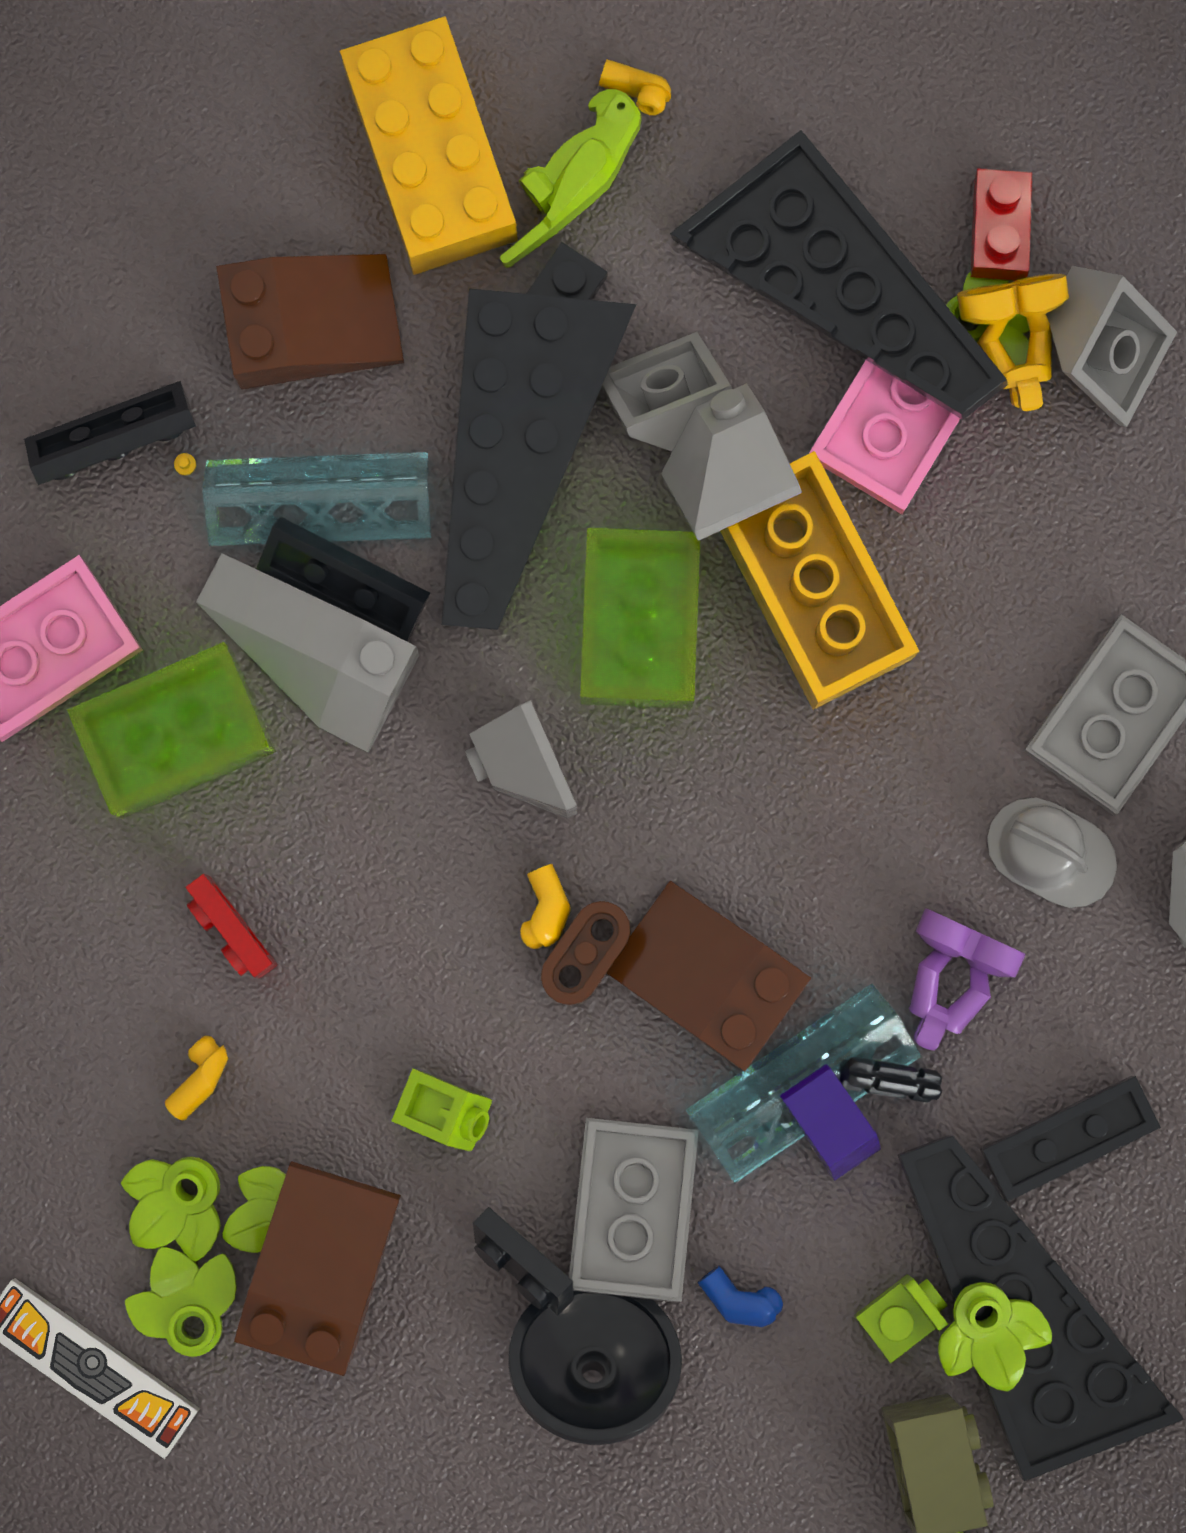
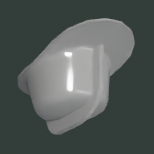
(1052, 852)

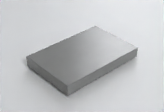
(1114, 716)
(633, 1210)

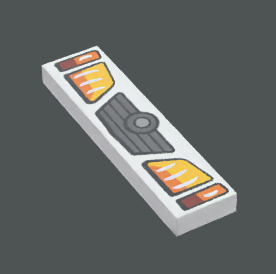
(92, 1369)

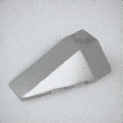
(319, 655)

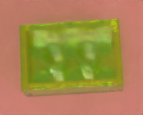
(640, 618)
(171, 730)

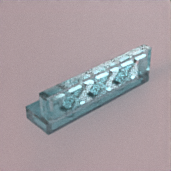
(313, 482)
(752, 1099)

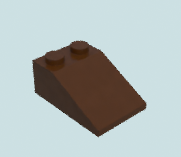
(308, 317)
(708, 976)
(317, 1268)

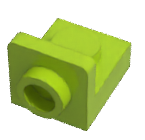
(442, 1111)
(903, 1316)

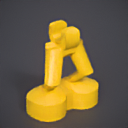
(999, 304)

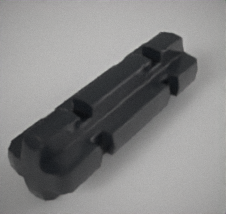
(890, 1079)

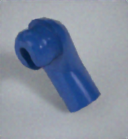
(741, 1307)

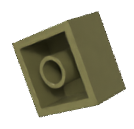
(935, 1465)

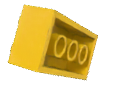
(429, 145)
(820, 589)

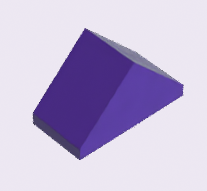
(831, 1121)

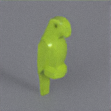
(578, 170)

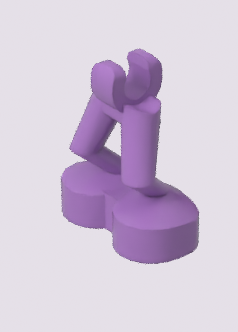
(982, 954)

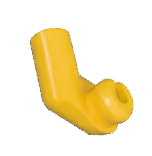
(649, 89)
(551, 911)
(202, 1081)

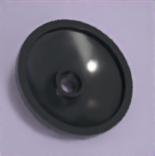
(613, 1334)

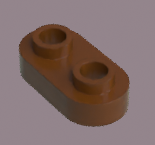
(585, 953)

